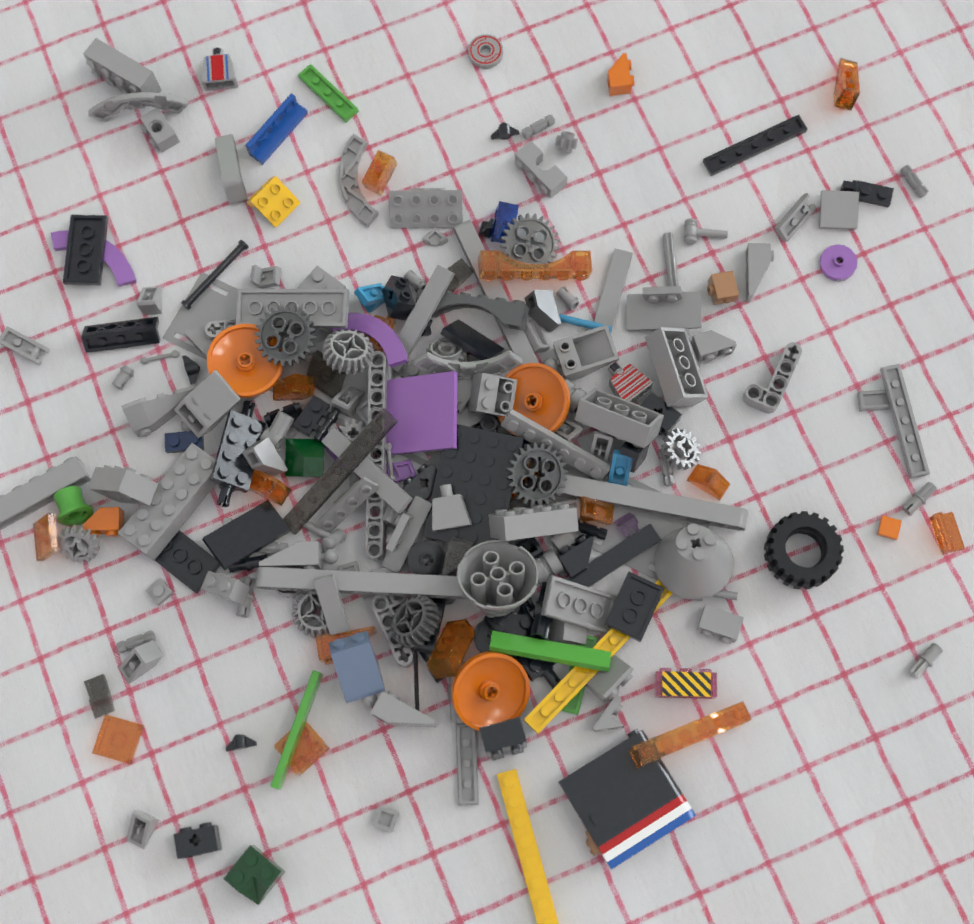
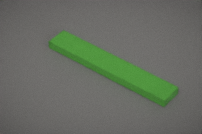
(550, 651)
(296, 730)

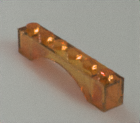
(497, 265)
(690, 734)

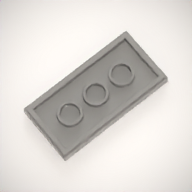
(577, 604)

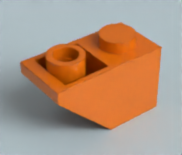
(619, 77)
(105, 521)

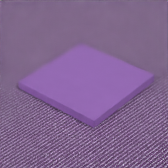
(424, 413)

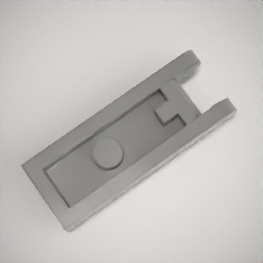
(794, 218)
(22, 345)

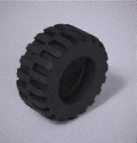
(818, 530)

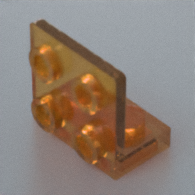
(308, 750)

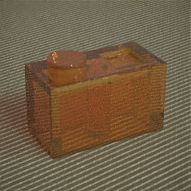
(379, 172)

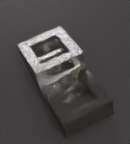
(462, 273)
(99, 695)

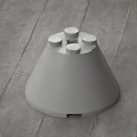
(693, 562)
(497, 576)

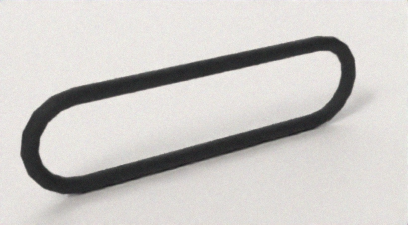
(416, 681)

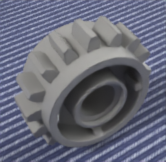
(447, 350)

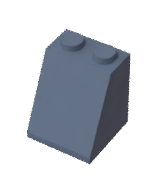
(357, 666)

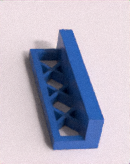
(276, 129)

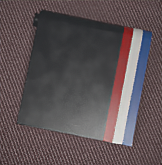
(626, 804)

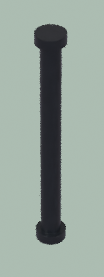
(213, 276)

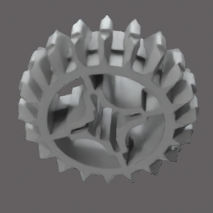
(347, 351)
(311, 596)

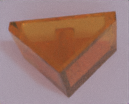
(709, 481)

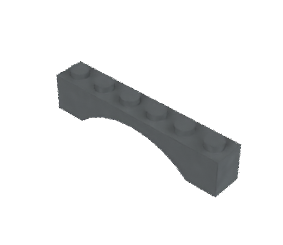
(511, 314)

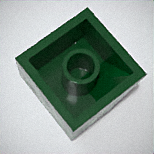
(254, 874)

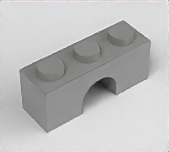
(549, 181)

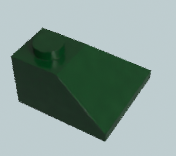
(304, 458)

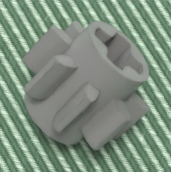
(566, 142)

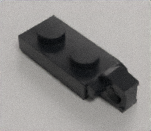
(869, 192)

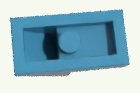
(370, 296)
(619, 469)

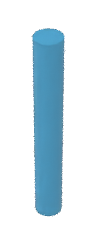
(580, 322)

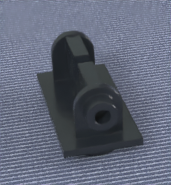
(293, 410)

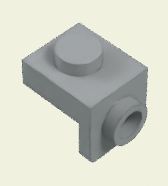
(265, 277)

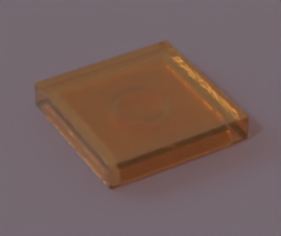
(45, 537)
(118, 739)

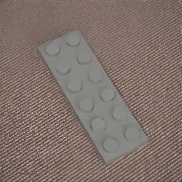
(325, 306)

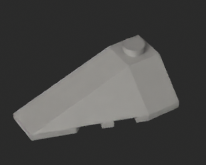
(150, 415)

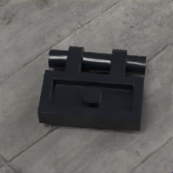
(312, 415)

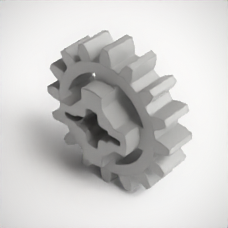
(681, 449)
(78, 543)

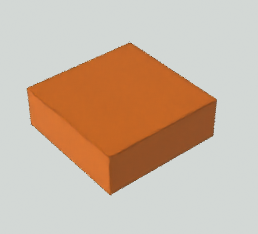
(889, 527)

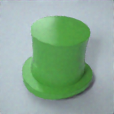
(72, 506)

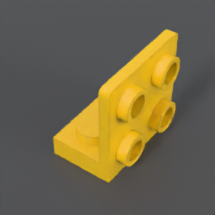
(273, 201)

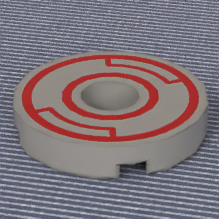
(482, 42)

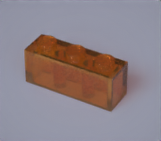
(451, 648)

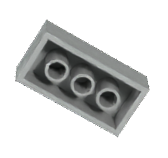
(119, 69)
(676, 367)
(619, 418)
(533, 521)

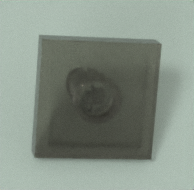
(325, 379)

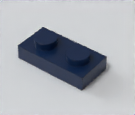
(180, 441)

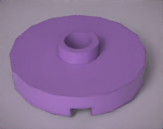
(834, 270)

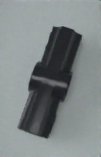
(541, 623)

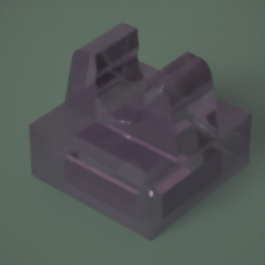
(626, 522)

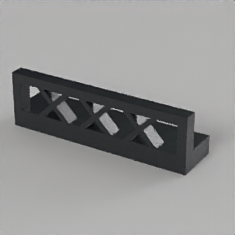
(121, 334)

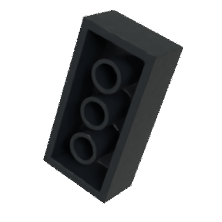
(503, 738)

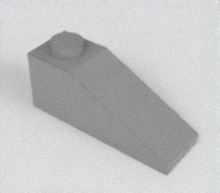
(757, 262)

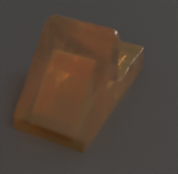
(596, 511)

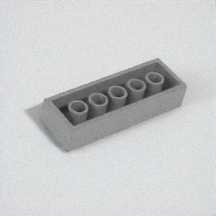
(172, 503)

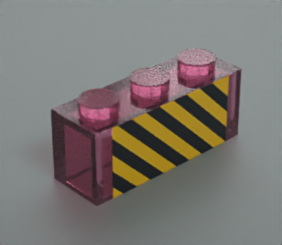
(685, 684)

